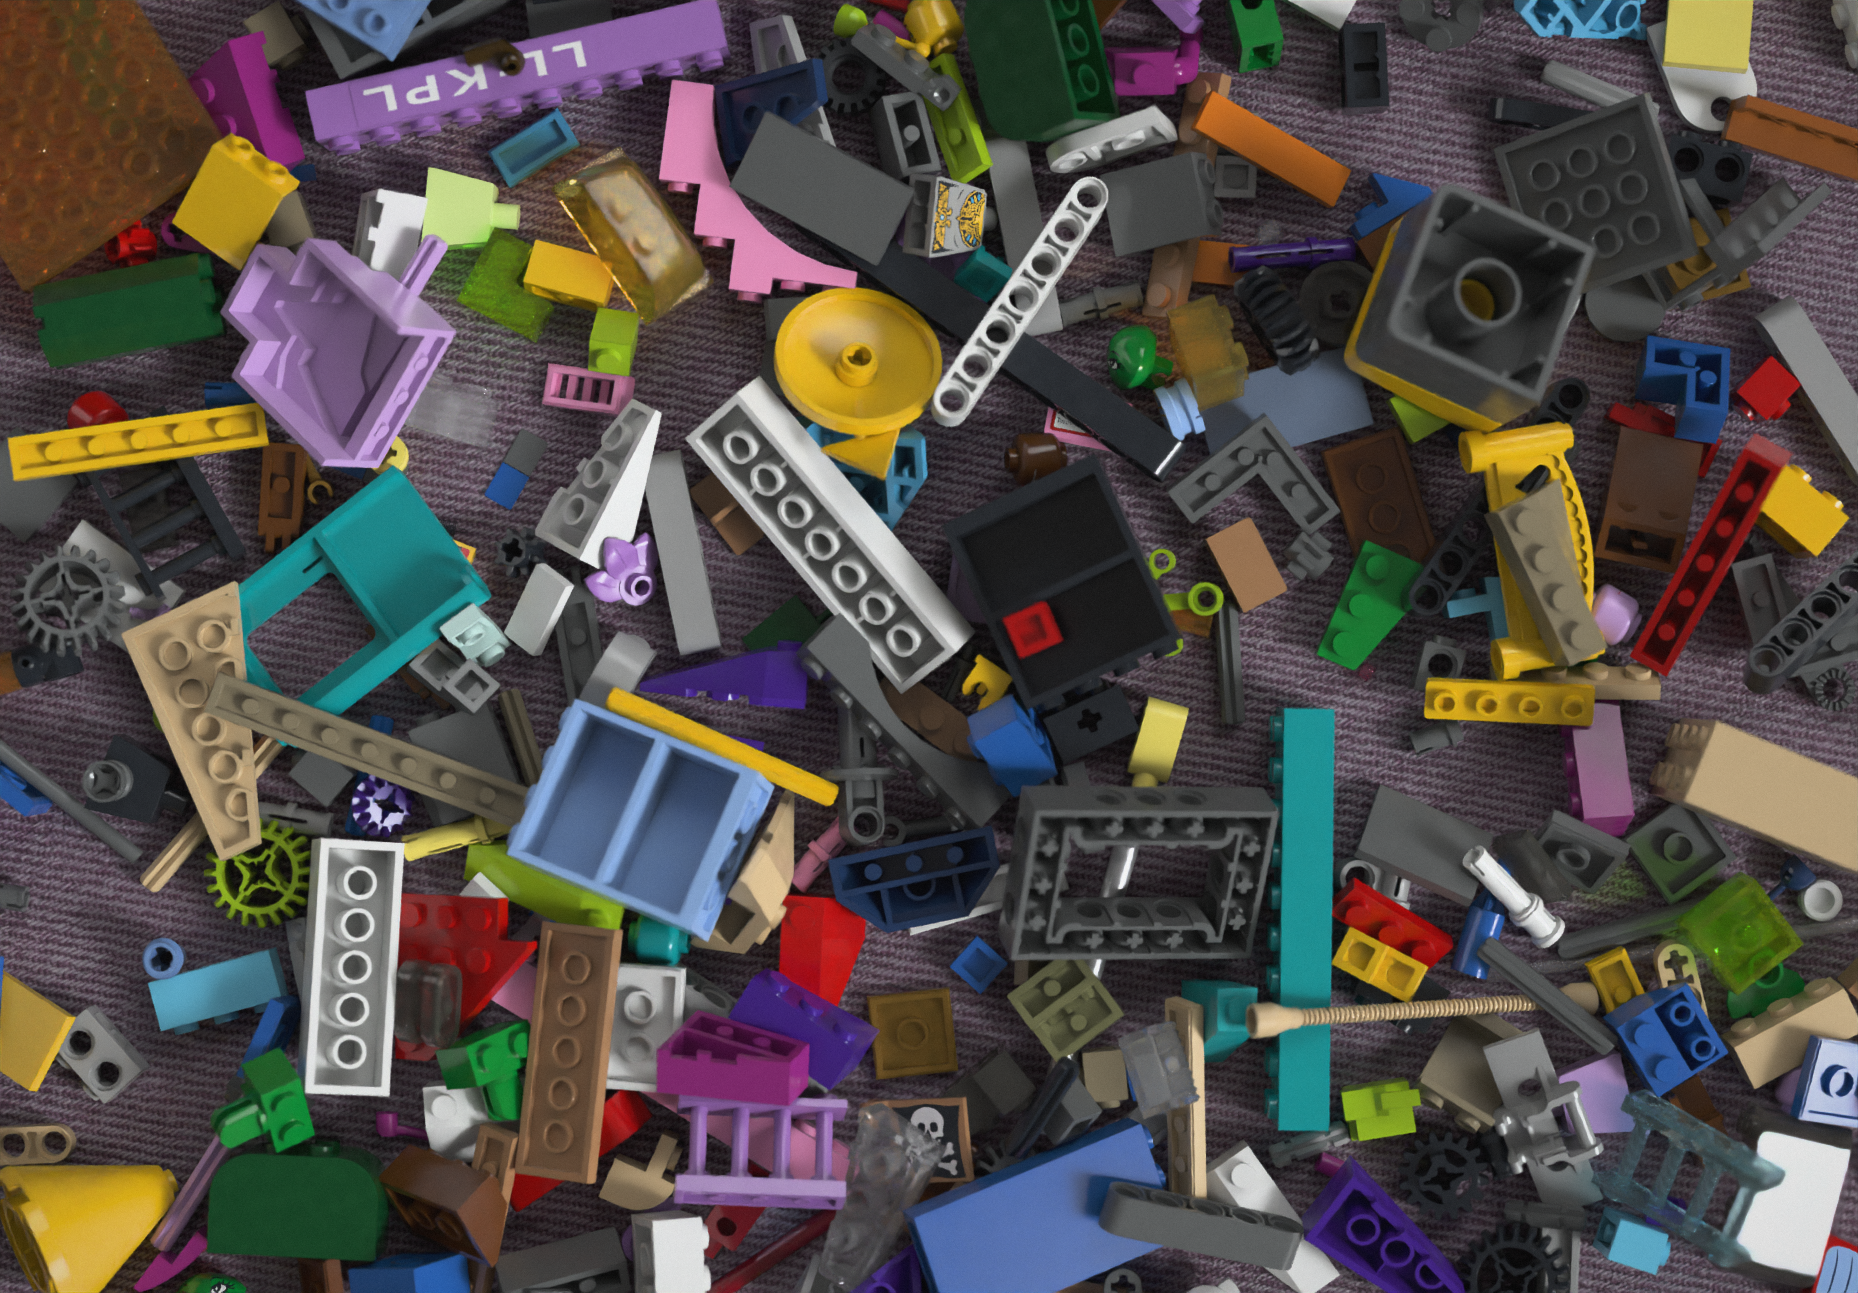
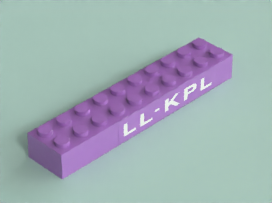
(554, 68)

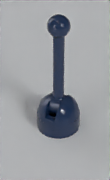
(1793, 875)

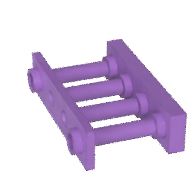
(780, 1188)

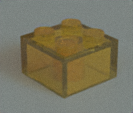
(1207, 351)

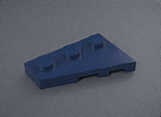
(786, 91)

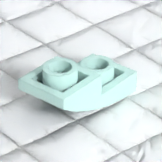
(476, 636)

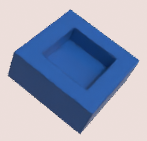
(978, 964)

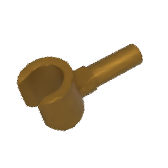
(315, 479)

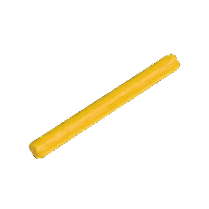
(693, 733)

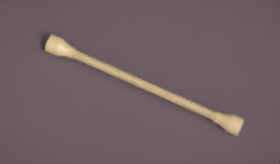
(1272, 1019)

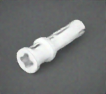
(1524, 908)

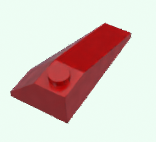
(819, 943)

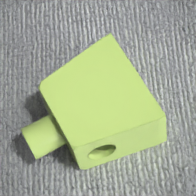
(464, 210)

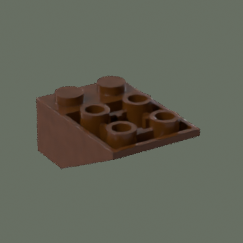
(1647, 500)

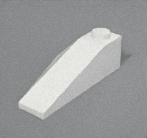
(608, 490)
(455, 1119)
(1242, 1181)

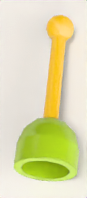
(851, 19)

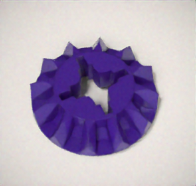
(368, 814)

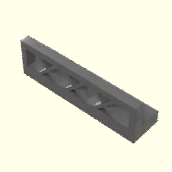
(1761, 226)

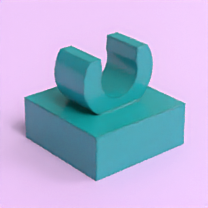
(983, 274)

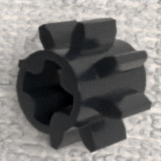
(509, 552)

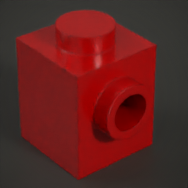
(1764, 391)

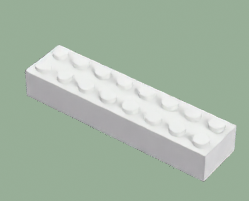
(830, 534)

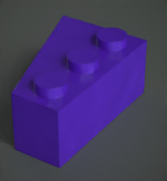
(785, 1008)

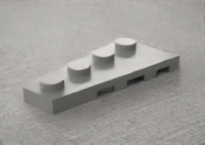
(778, 45)

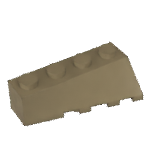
(1542, 559)

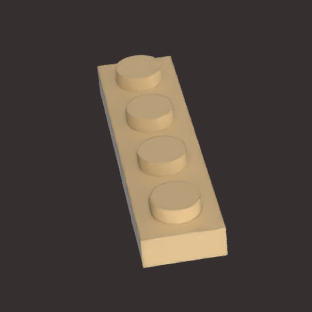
(1610, 682)

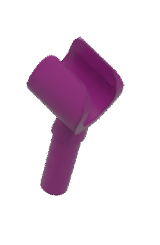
(388, 1126)

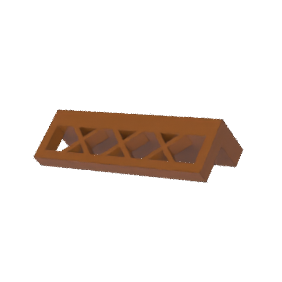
(1793, 136)

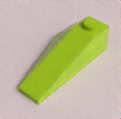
(539, 891)

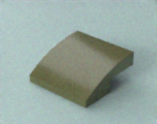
(1065, 1006)

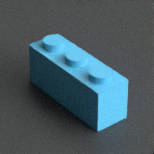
(218, 991)

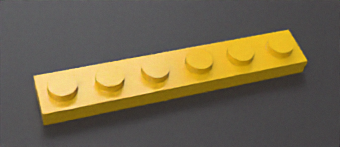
(137, 441)

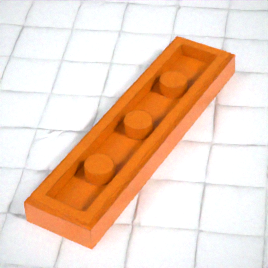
(1270, 149)

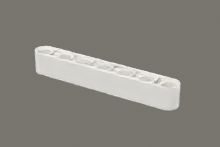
(1024, 282)

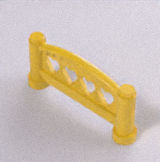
(1505, 461)

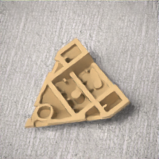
(760, 885)

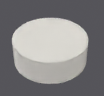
(1820, 900)

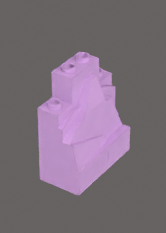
(333, 348)

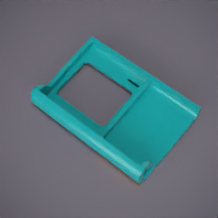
(393, 566)

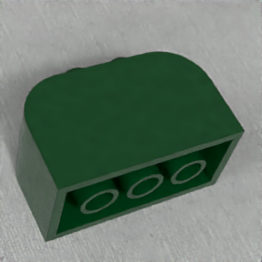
(1040, 67)
(300, 1203)

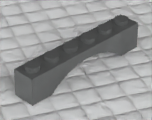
(844, 663)

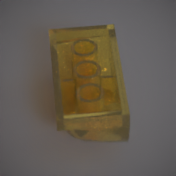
(634, 234)

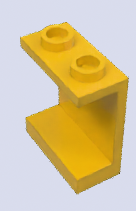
(233, 199)

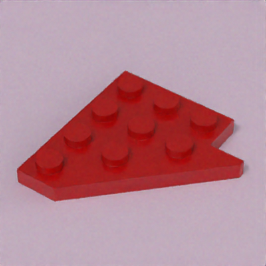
(464, 934)

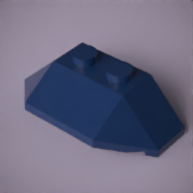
(917, 880)

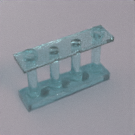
(1719, 1154)

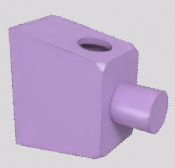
(1602, 1093)

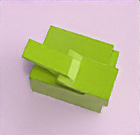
(1379, 1108)

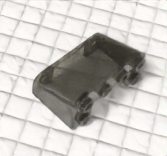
(1794, 1220)

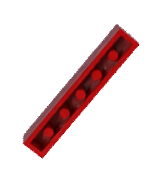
(1711, 554)

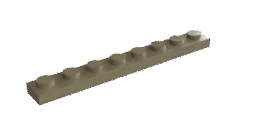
(367, 749)

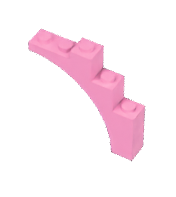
(694, 161)

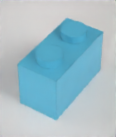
(1631, 1241)

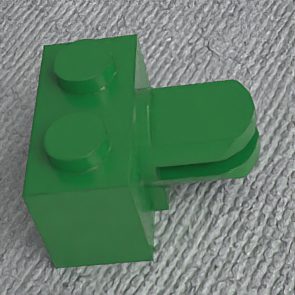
(491, 1063)
(270, 1105)

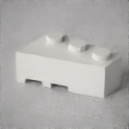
(388, 230)

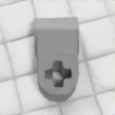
(1384, 882)

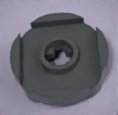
(1442, 31)

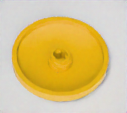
(857, 361)

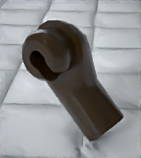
(497, 52)

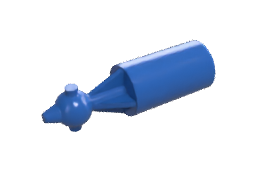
(1482, 920)

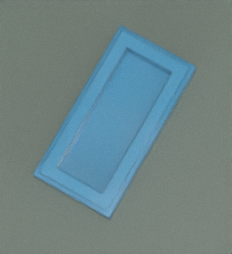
(533, 148)

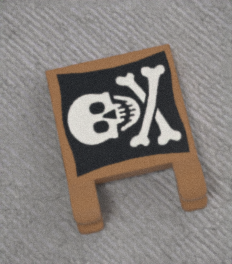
(947, 1123)

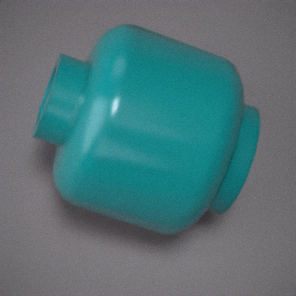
(657, 942)

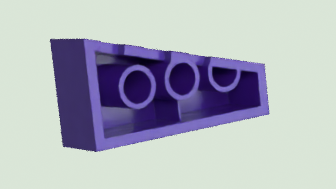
(1374, 1237)

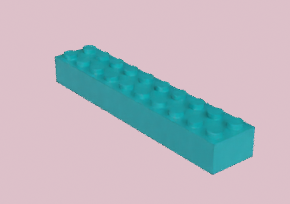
(1301, 914)

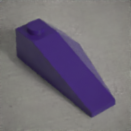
(765, 675)

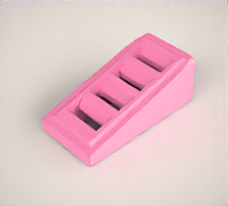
(621, 396)

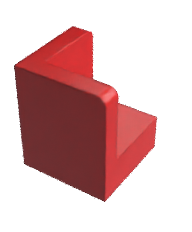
(1033, 629)

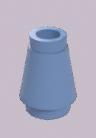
(155, 960)

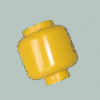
(934, 24)

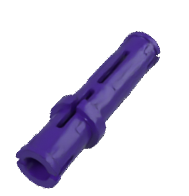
(1337, 250)

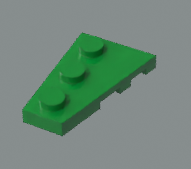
(1367, 605)

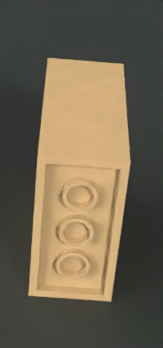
(1761, 791)

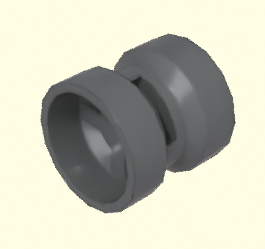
(101, 785)

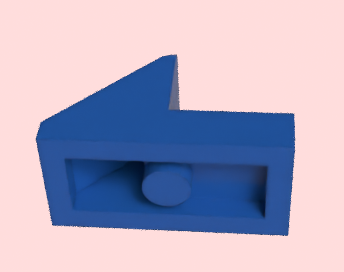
(1397, 198)

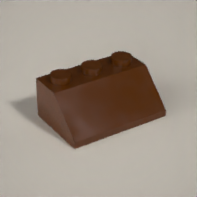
(447, 1203)

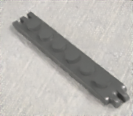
(578, 636)

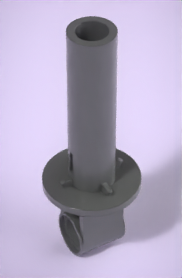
(858, 781)

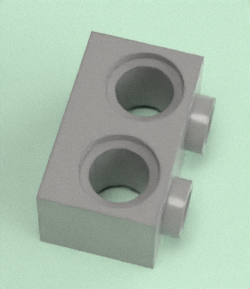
(106, 1046)

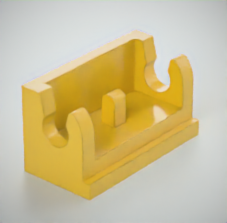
(568, 277)
(991, 678)

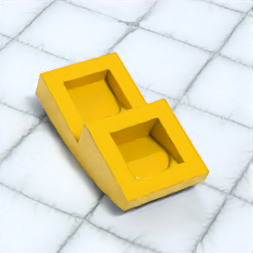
(1379, 965)

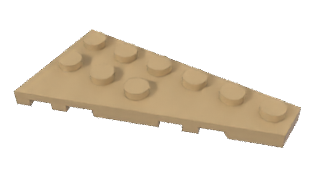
(178, 666)

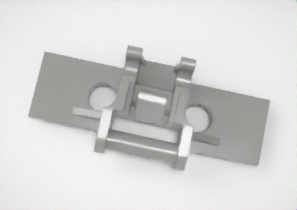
(1531, 1126)

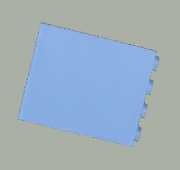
(640, 819)

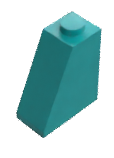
(1223, 1014)

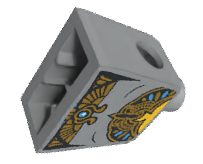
(945, 217)

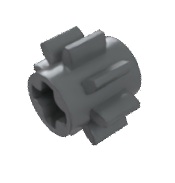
(1308, 555)

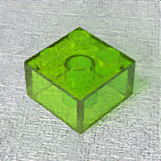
(1738, 932)

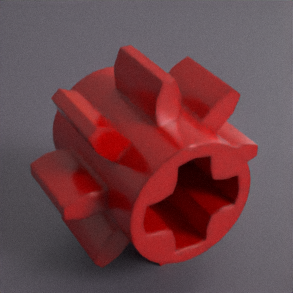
(132, 246)

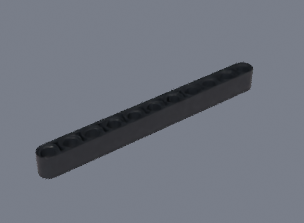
(1028, 363)

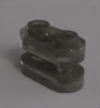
(427, 1003)

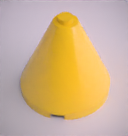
(80, 1221)

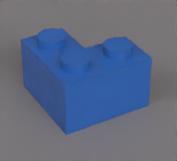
(1689, 377)
(1012, 744)

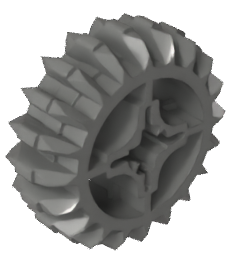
(52, 602)

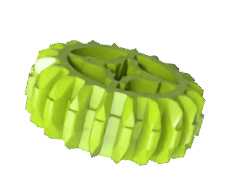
(277, 881)

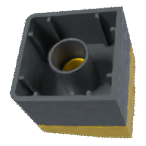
(1468, 309)

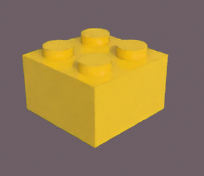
(1800, 515)

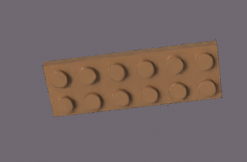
(568, 1052)

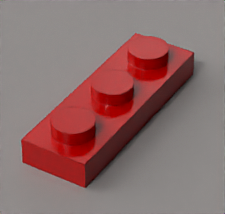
(1390, 923)

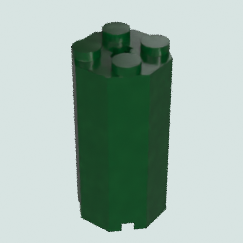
(129, 311)

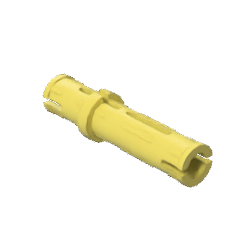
(452, 836)

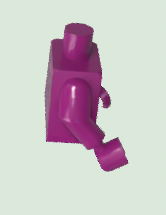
(1155, 68)

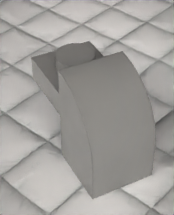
(620, 666)

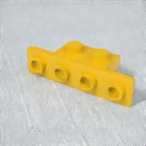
(1509, 701)

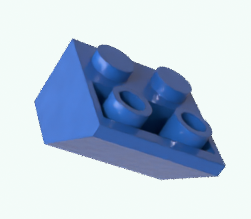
(1665, 1036)

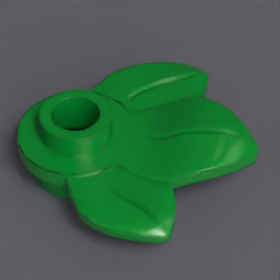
(1773, 986)

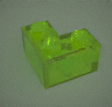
(496, 290)

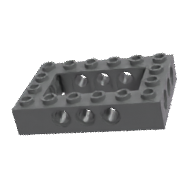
(1219, 925)

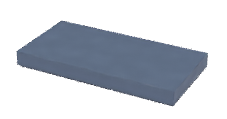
(1302, 406)

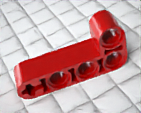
(622, 1116)

